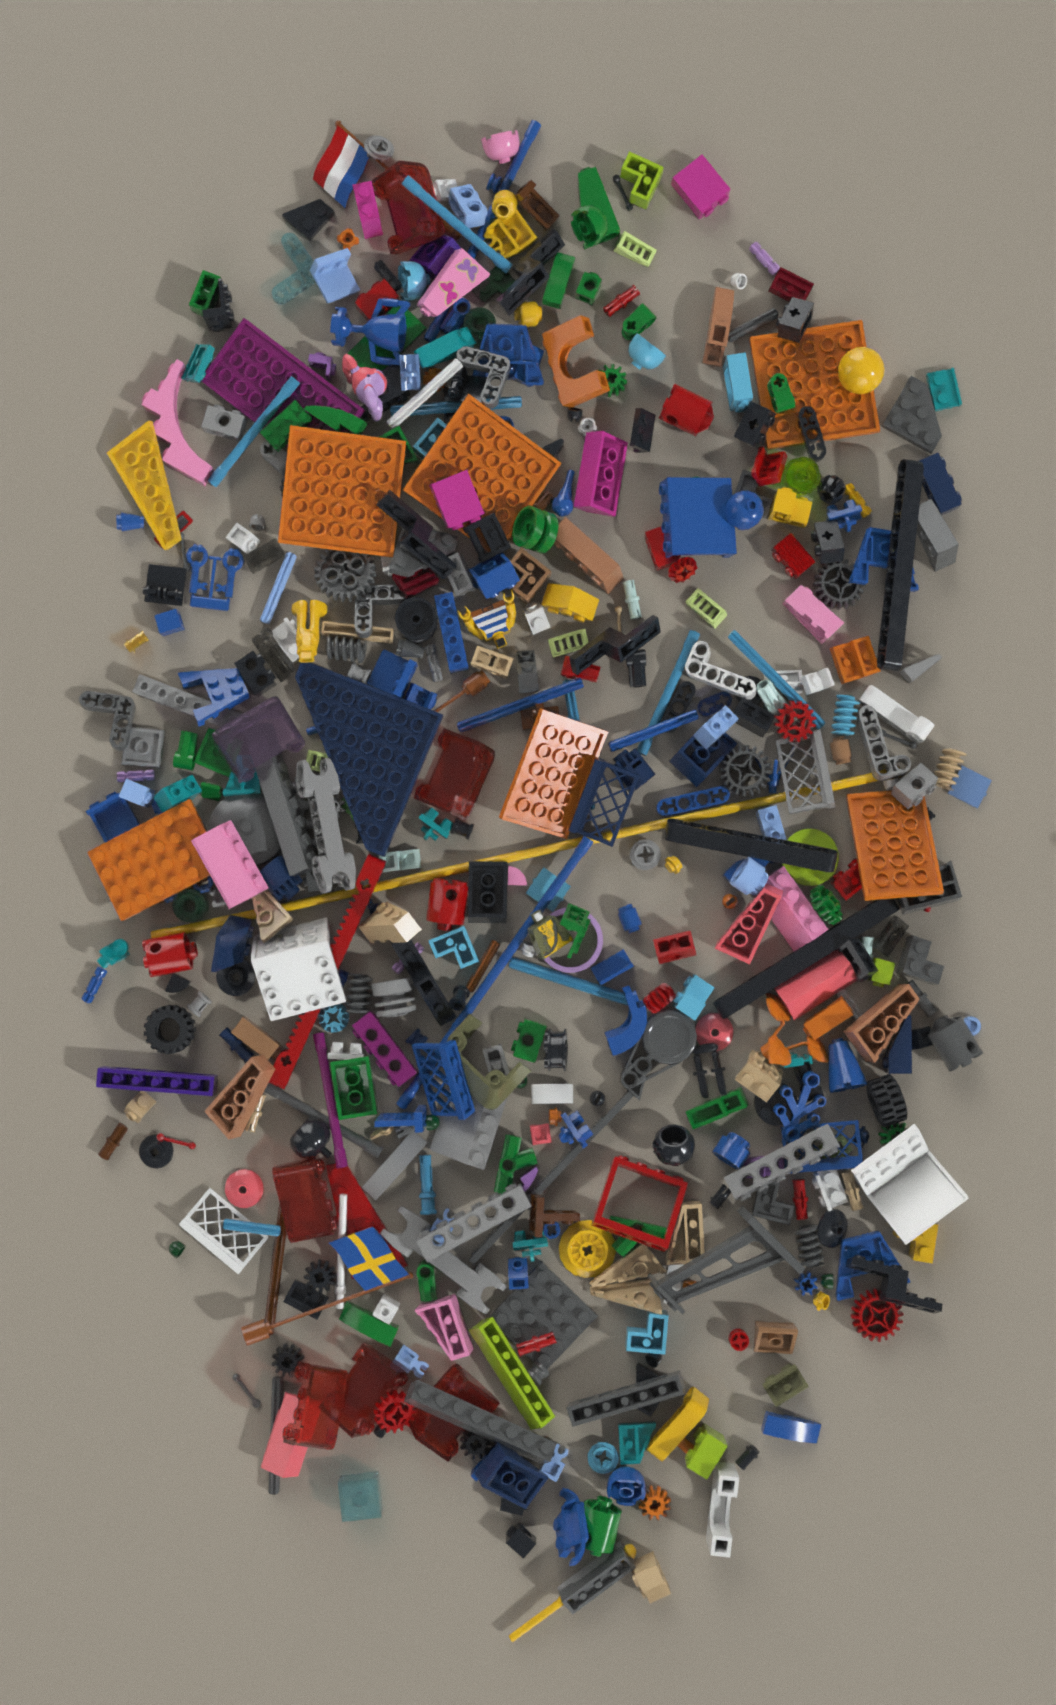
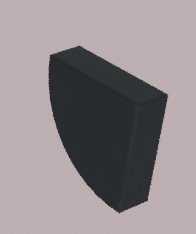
(177, 984)

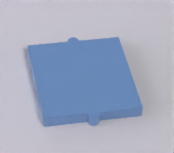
(970, 787)

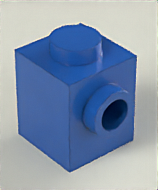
(518, 1273)

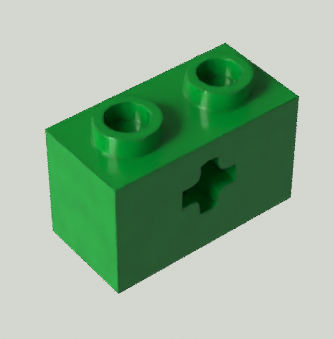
(206, 293)

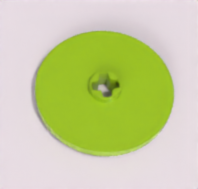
(807, 876)

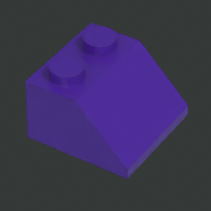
(435, 254)

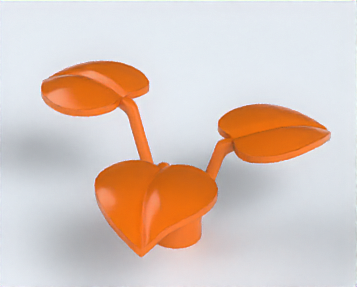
(775, 1050)

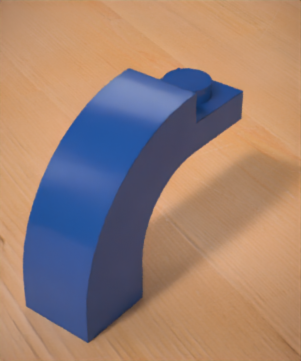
(632, 1029)

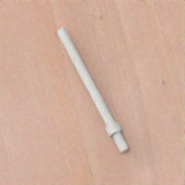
(340, 1287)

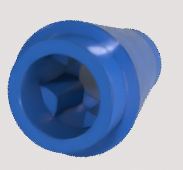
(129, 522)

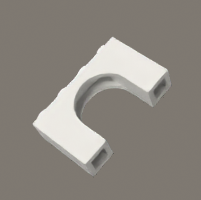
(724, 1486)

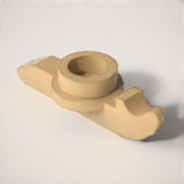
(381, 1131)

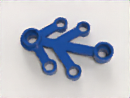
(799, 1109)

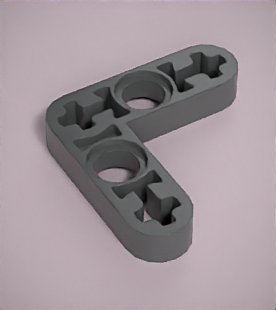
(494, 372)
(368, 603)
(117, 709)

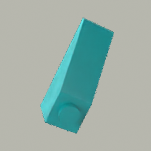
(445, 347)

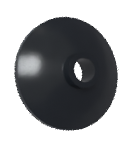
(233, 987)
(832, 1228)

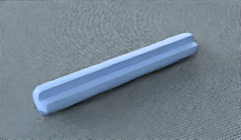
(278, 588)

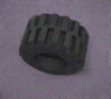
(155, 1037)
(886, 1100)

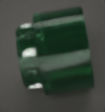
(478, 316)
(180, 909)

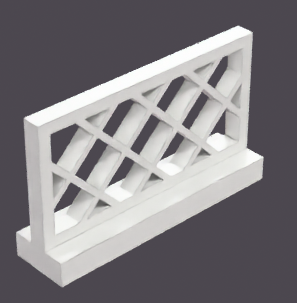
(210, 1242)

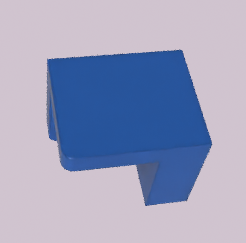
(169, 622)

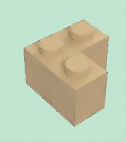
(650, 1578)

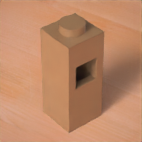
(257, 1038)

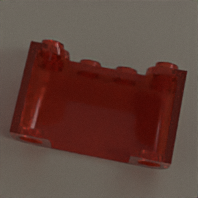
(304, 1199)
(367, 1382)
(318, 1406)

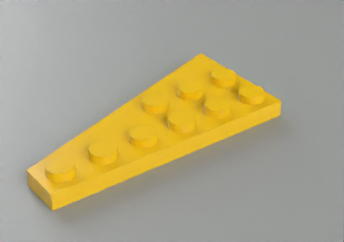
(143, 472)

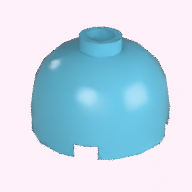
(413, 280)
(644, 353)

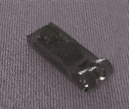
(273, 654)

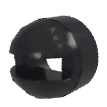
(573, 412)
(593, 1096)
(653, 1359)

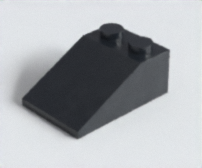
(487, 892)

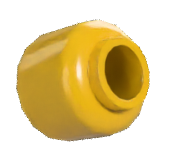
(504, 204)
(528, 314)

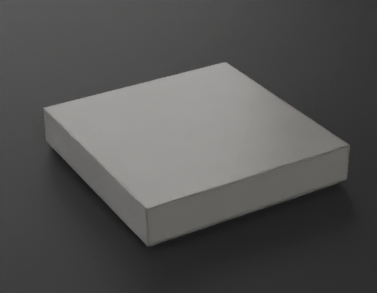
(144, 748)

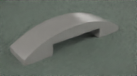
(394, 1165)

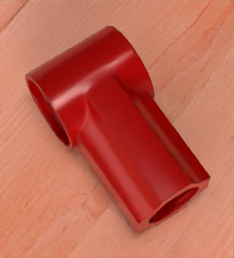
(589, 674)

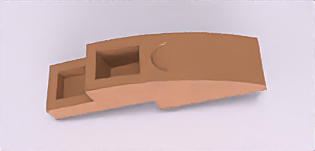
(719, 326)

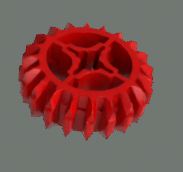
(872, 1320)

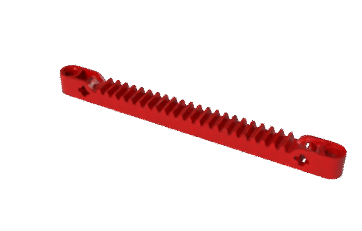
(371, 870)

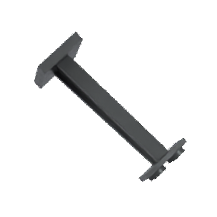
(774, 1254)

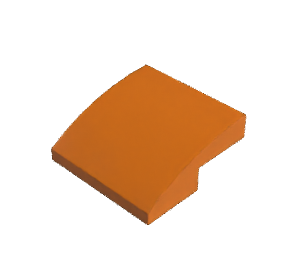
(854, 660)

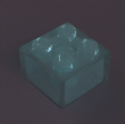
(360, 1496)

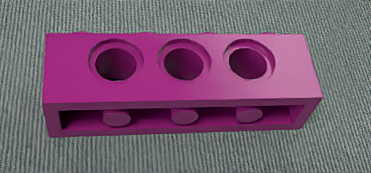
(406, 1069)

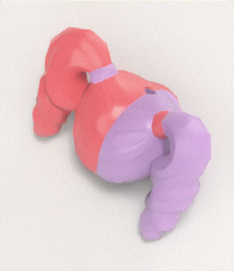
(366, 384)

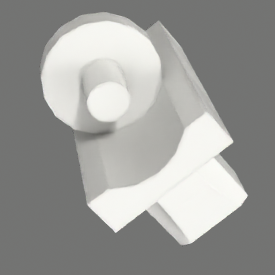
(337, 1051)

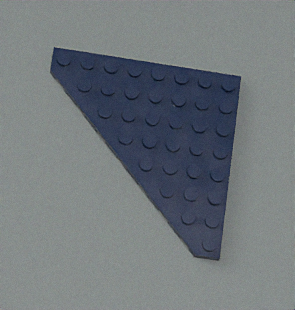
(373, 744)

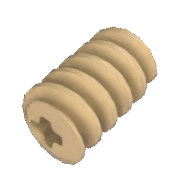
(948, 767)

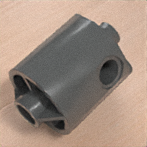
(954, 1042)

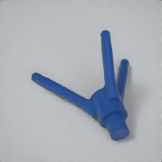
(775, 777)

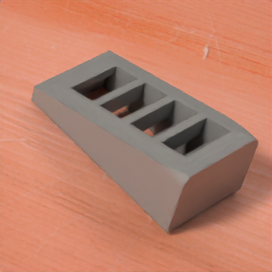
(914, 671)

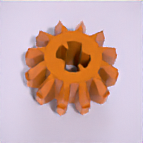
(662, 1503)

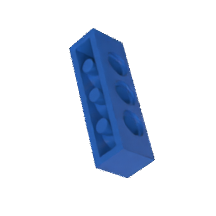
(451, 632)

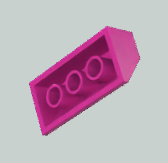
(600, 473)

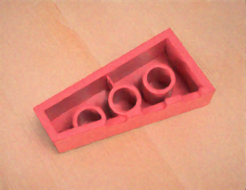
(749, 927)

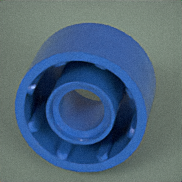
(732, 1150)

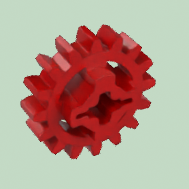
(787, 725)
(394, 1411)

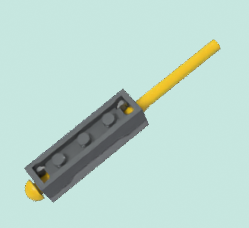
(587, 1584)

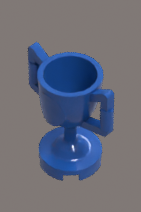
(382, 331)

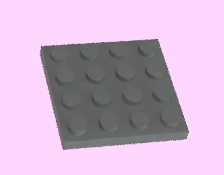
(541, 1309)

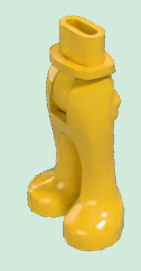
(308, 639)

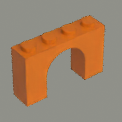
(558, 344)

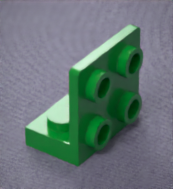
(575, 920)

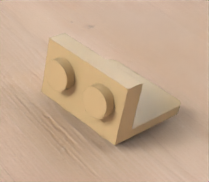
(760, 1076)

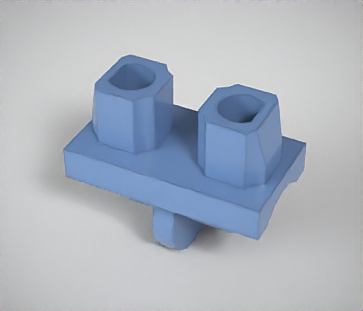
(410, 372)

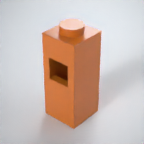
(827, 1018)

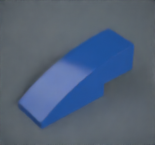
(790, 1427)

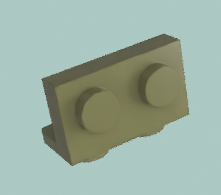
(785, 1384)

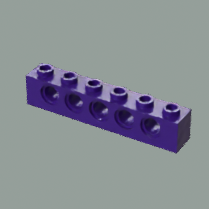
(157, 1081)

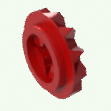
(677, 567)

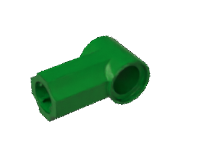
(186, 755)
(427, 1282)

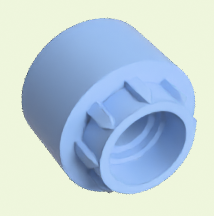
(749, 877)

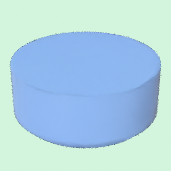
(973, 1024)

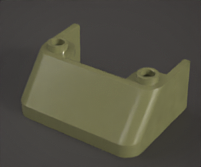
(496, 1086)

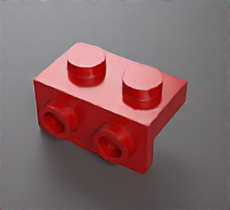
(768, 467)
(848, 882)

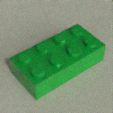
(278, 429)

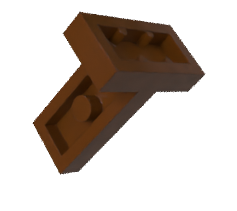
(536, 205)
(529, 716)
(539, 1216)

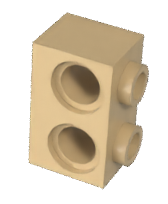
(492, 662)

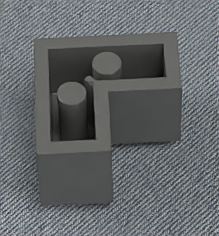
(914, 962)

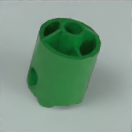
(602, 1525)

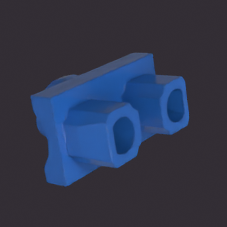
(845, 517)
(580, 1134)

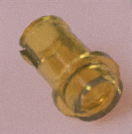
(136, 641)

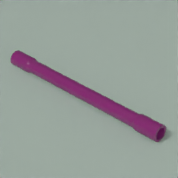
(339, 1150)

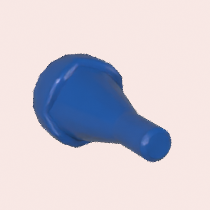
(563, 504)

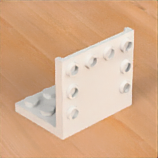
(297, 970)
(908, 1185)

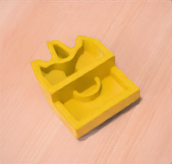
(510, 235)

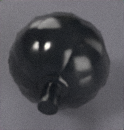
(311, 1139)
(673, 1145)

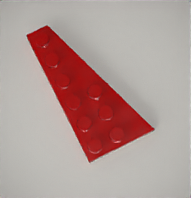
(359, 1209)

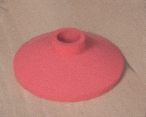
(710, 1022)
(250, 1181)

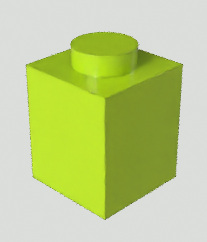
(884, 974)

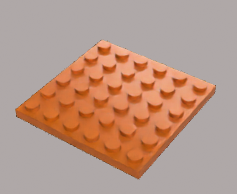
(814, 382)
(500, 460)
(335, 490)

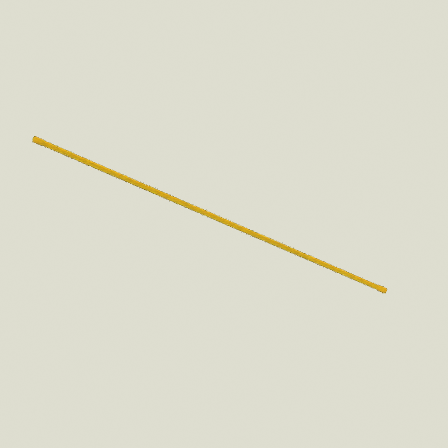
(520, 855)

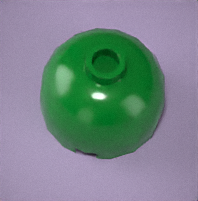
(589, 224)

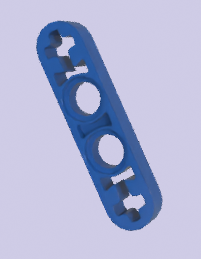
(692, 799)

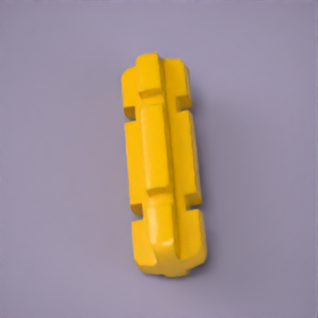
(850, 490)

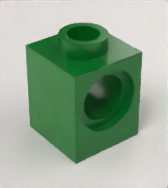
(585, 295)

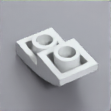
(552, 1093)

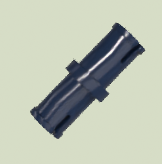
(236, 1044)

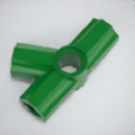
(520, 1160)
(624, 1245)

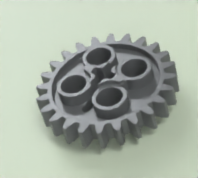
(338, 586)

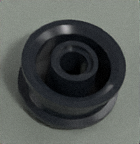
(556, 1049)
(765, 1110)

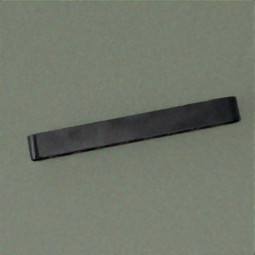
(751, 845)

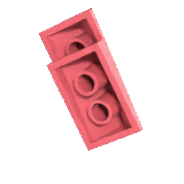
(816, 984)
(280, 1457)

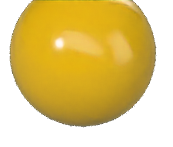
(861, 370)

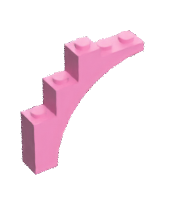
(167, 428)

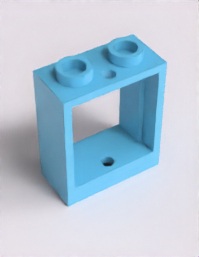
(737, 382)

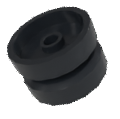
(416, 608)

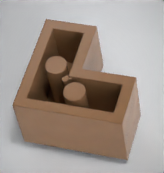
(533, 575)

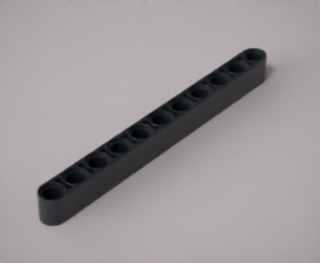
(900, 565)
(805, 956)

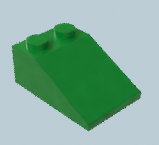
(354, 1088)

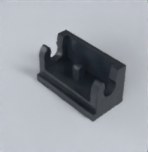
(753, 717)
(859, 959)
(304, 1299)

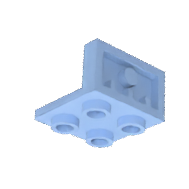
(334, 276)

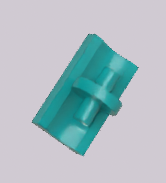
(428, 818)
(113, 953)
(521, 1243)

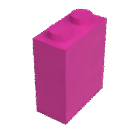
(701, 187)
(368, 209)
(457, 500)

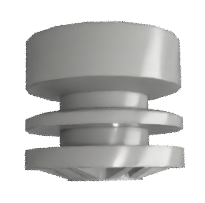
(393, 997)

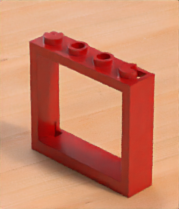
(626, 1231)

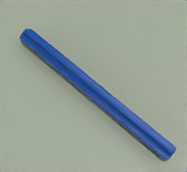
(519, 705)

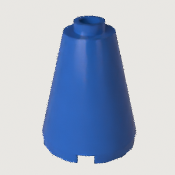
(844, 1068)

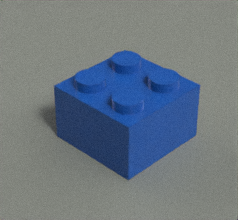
(494, 575)

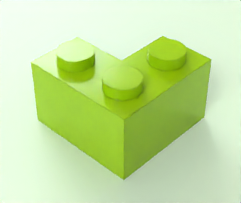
(644, 175)
(706, 1452)

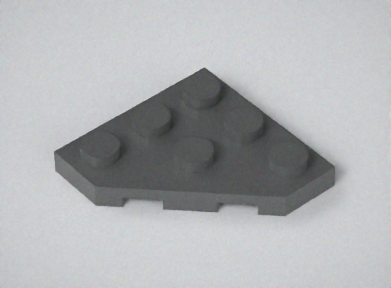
(915, 416)
(406, 563)

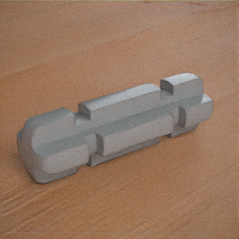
(433, 663)

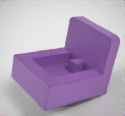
(320, 360)

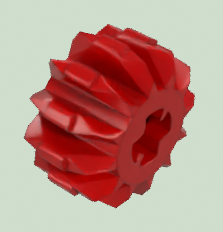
(659, 998)

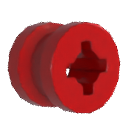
(741, 1341)

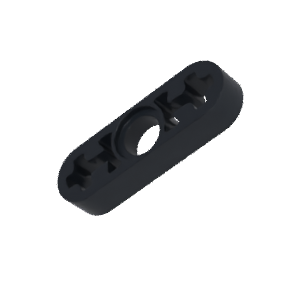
(807, 441)
(688, 697)

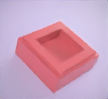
(540, 1133)

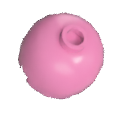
(501, 146)

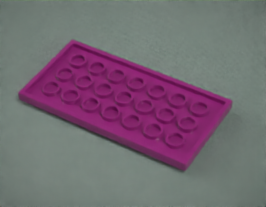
(256, 367)

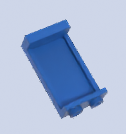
(112, 816)

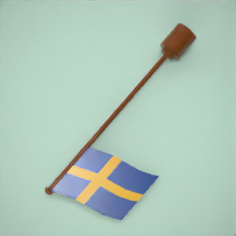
(368, 1262)

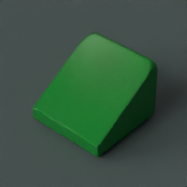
(211, 791)

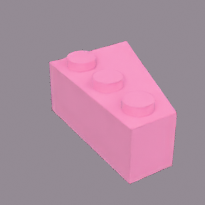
(812, 614)
(448, 1325)

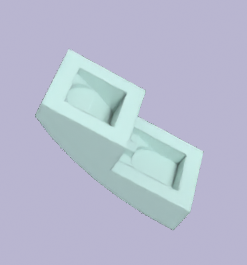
(402, 860)

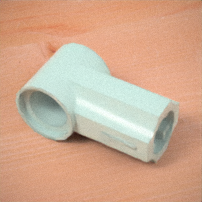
(770, 697)

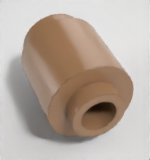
(840, 750)

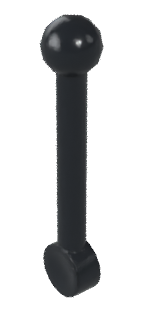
(616, 179)

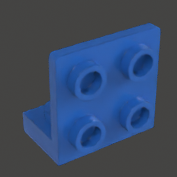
(392, 673)

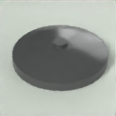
(252, 822)

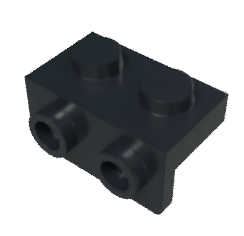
(642, 430)

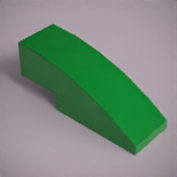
(558, 280)
(337, 418)
(717, 1108)
(367, 1324)

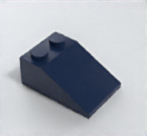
(697, 762)
(232, 942)
(510, 1476)

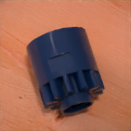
(635, 763)
(279, 881)

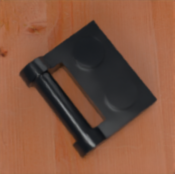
(492, 534)

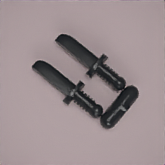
(704, 1048)

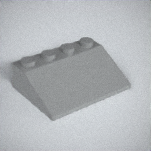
(468, 1139)

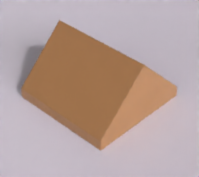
(775, 1337)

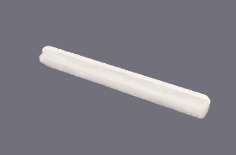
(424, 393)

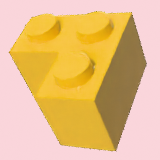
(789, 509)
(570, 602)
(923, 1246)

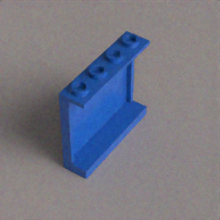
(696, 517)

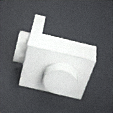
(442, 188)
(535, 617)

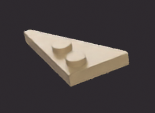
(269, 915)
(635, 1264)
(633, 1294)

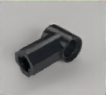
(636, 665)
(799, 1072)

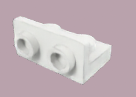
(286, 638)
(829, 1188)

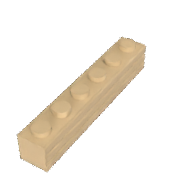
(379, 634)

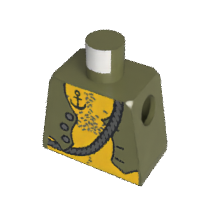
(547, 934)

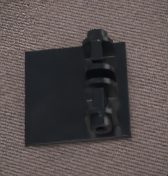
(463, 385)
(165, 585)

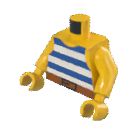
(492, 621)

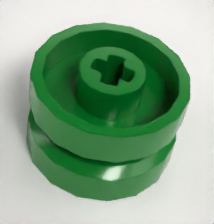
(535, 529)

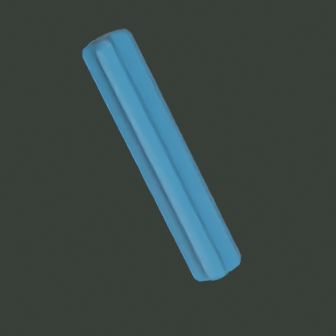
(251, 1227)

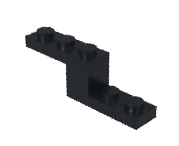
(530, 272)
(393, 390)
(416, 534)
(615, 644)
(424, 981)
(894, 1284)

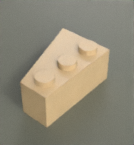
(389, 924)
(687, 1236)

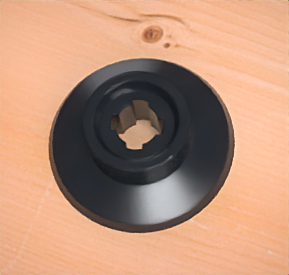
(164, 1148)

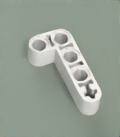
(722, 675)
(896, 715)

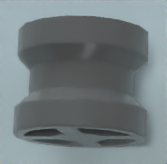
(537, 1373)

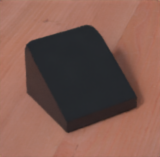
(554, 448)
(920, 1038)

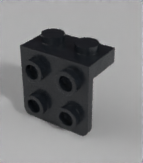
(220, 318)

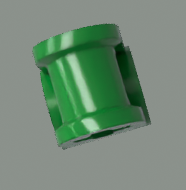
(639, 320)
(781, 397)

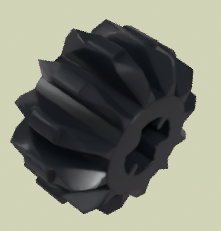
(313, 1277)
(282, 1354)
(468, 1440)

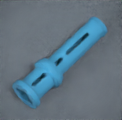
(427, 1194)

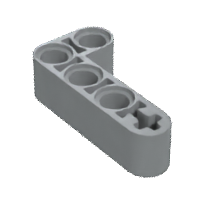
(878, 742)

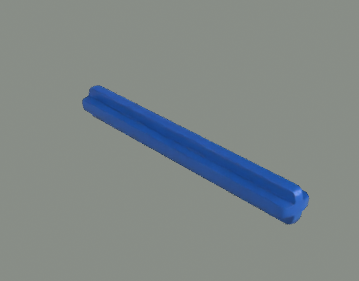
(653, 730)

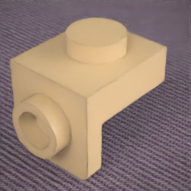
(139, 1106)

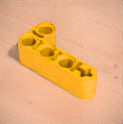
(679, 1424)

